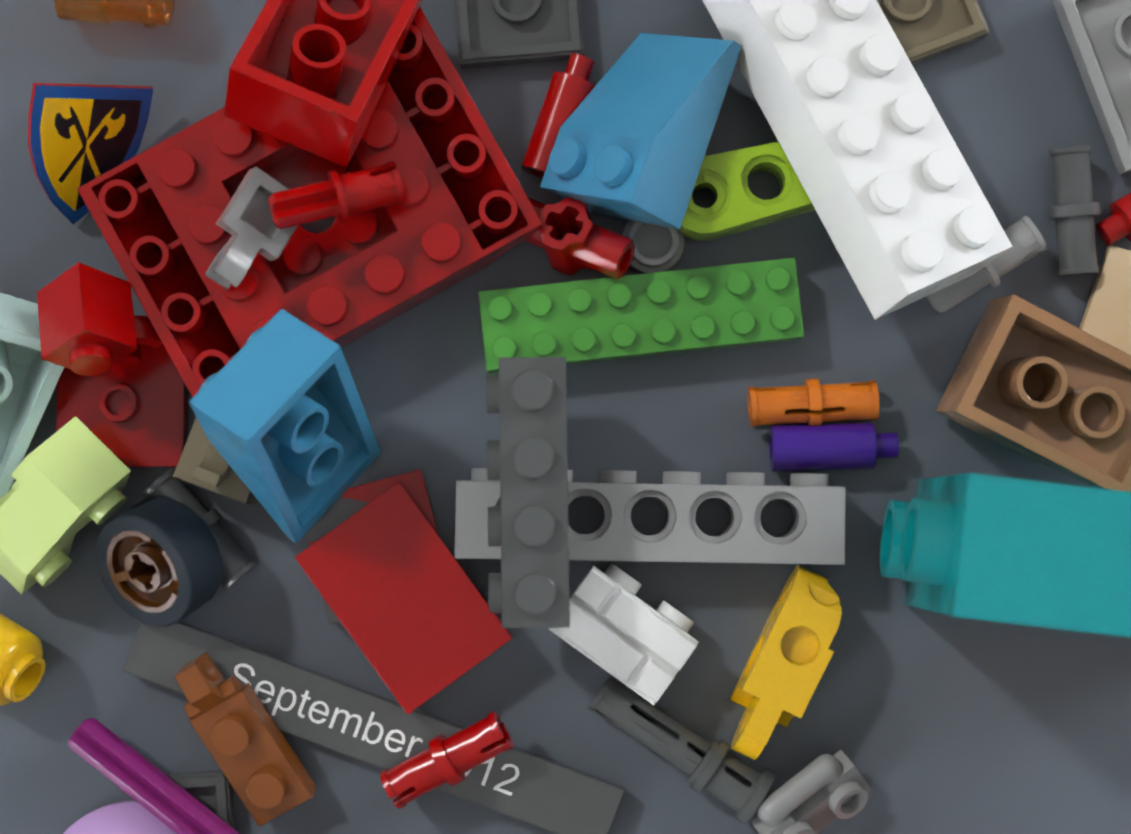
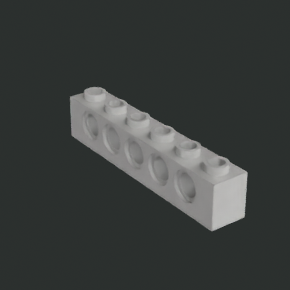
(813, 538)

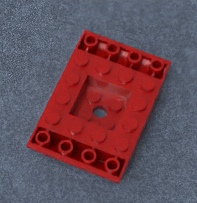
(343, 282)

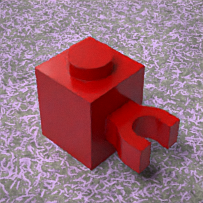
(91, 322)

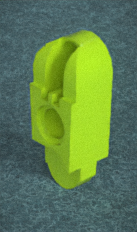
(734, 204)

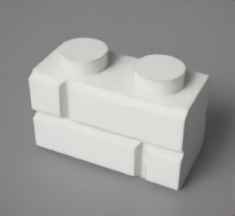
(626, 634)

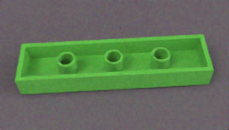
(644, 314)

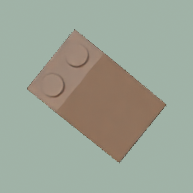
(1046, 393)

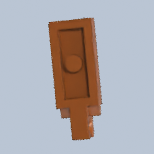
(244, 741)

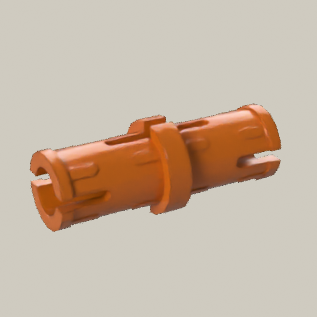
(813, 403)

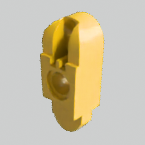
(786, 659)

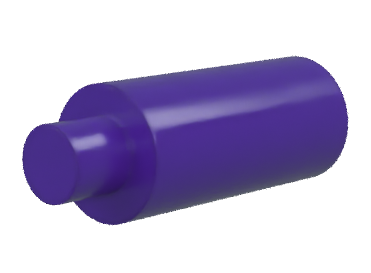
(829, 447)

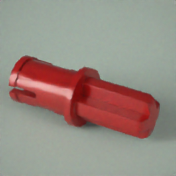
(338, 196)

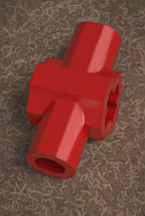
(591, 248)

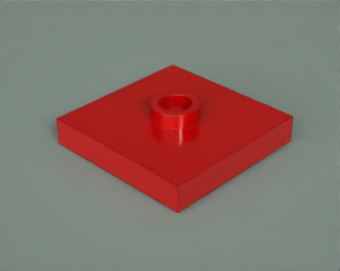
(131, 408)

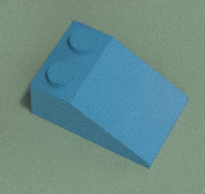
(644, 130)
(288, 422)

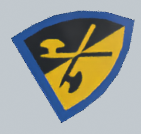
(81, 135)

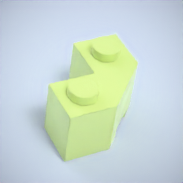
(53, 498)

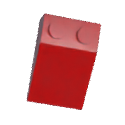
(317, 70)

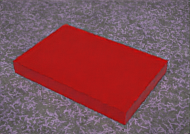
(403, 597)

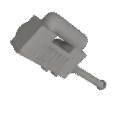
(814, 798)

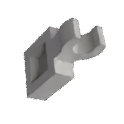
(251, 228)

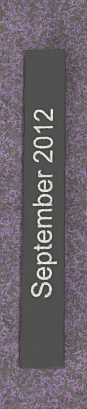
(380, 729)

